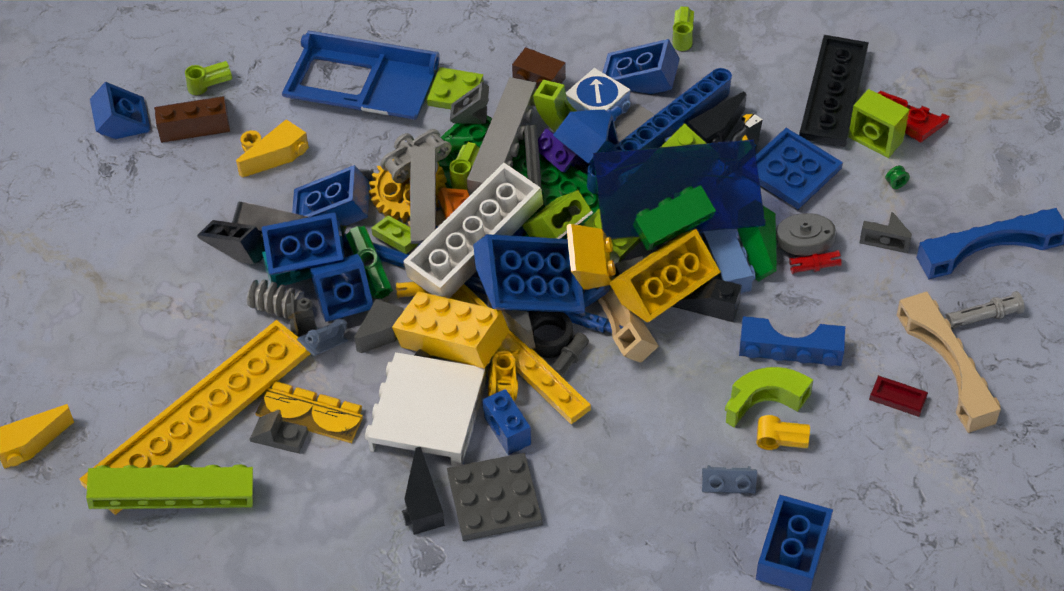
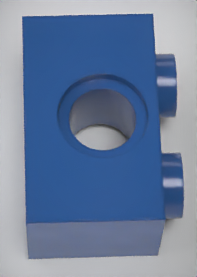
(507, 422)

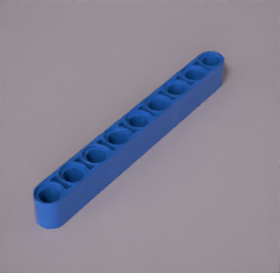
(690, 104)

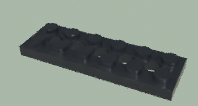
(821, 95)

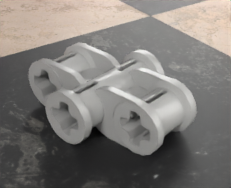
(402, 153)

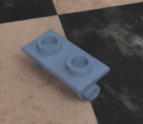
(325, 338)
(729, 480)

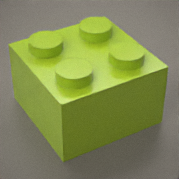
(878, 123)

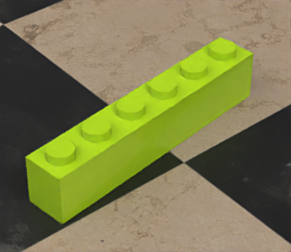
(170, 487)

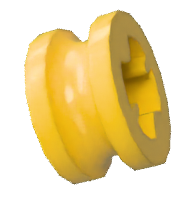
(248, 136)

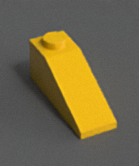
(275, 149)
(28, 436)

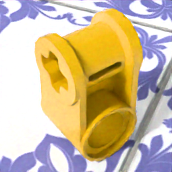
(504, 377)

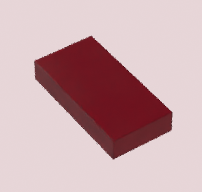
(898, 396)

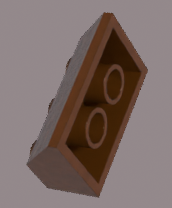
(192, 119)

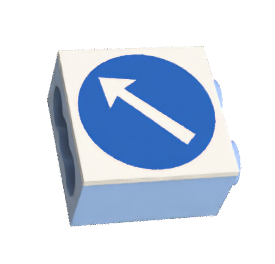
(598, 92)

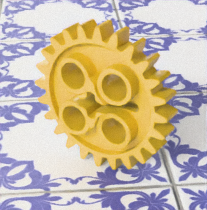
(392, 204)

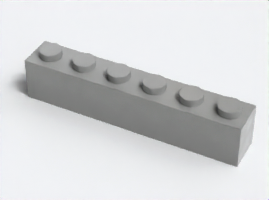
(504, 131)

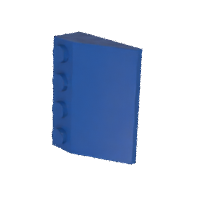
(528, 274)

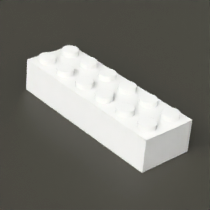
(494, 208)

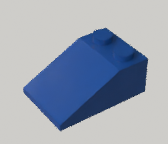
(645, 67)
(340, 192)

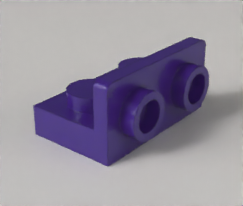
(557, 152)

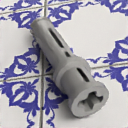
(995, 308)

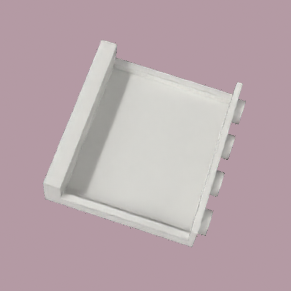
(427, 406)

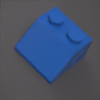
(118, 112)

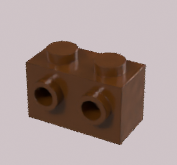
(538, 67)

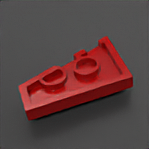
(920, 121)

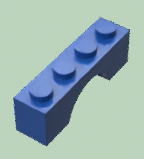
(820, 347)

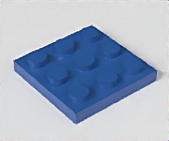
(795, 168)

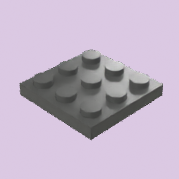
(494, 496)

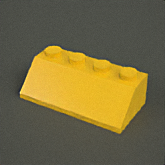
(665, 276)

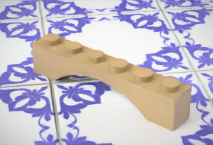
(924, 321)
(634, 338)

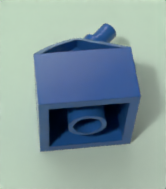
(589, 132)
(342, 288)

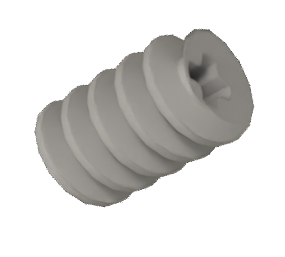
(270, 298)

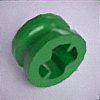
(897, 177)

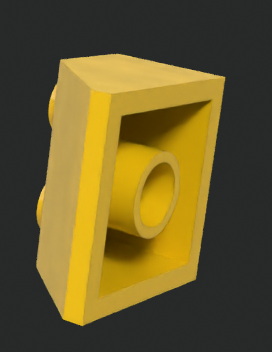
(590, 256)

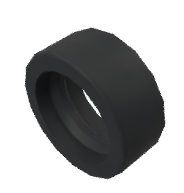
(551, 349)

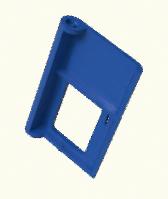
(394, 86)

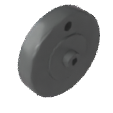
(805, 234)

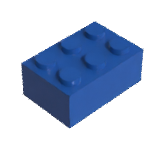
(794, 544)

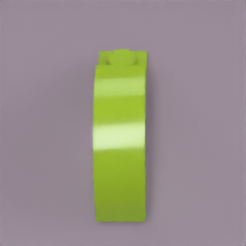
(552, 103)
(767, 385)

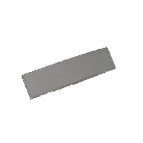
(422, 193)

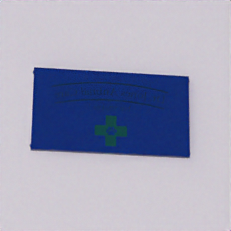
(645, 177)

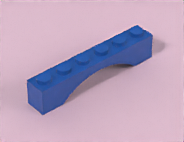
(1036, 230)

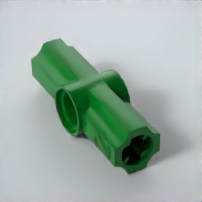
(376, 276)

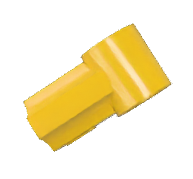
(774, 433)

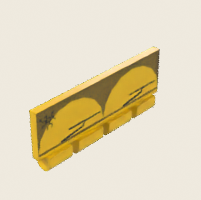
(319, 417)

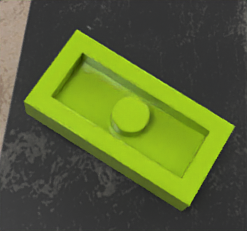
(394, 233)

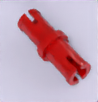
(815, 262)

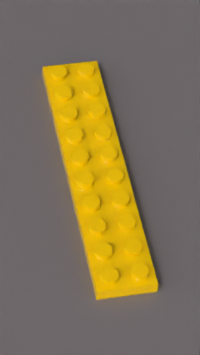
(210, 402)

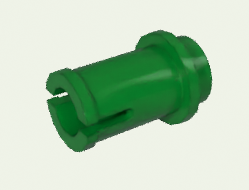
(458, 142)

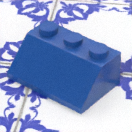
(303, 243)

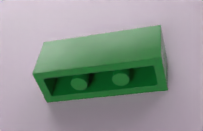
(673, 217)

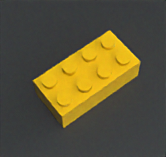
(451, 329)

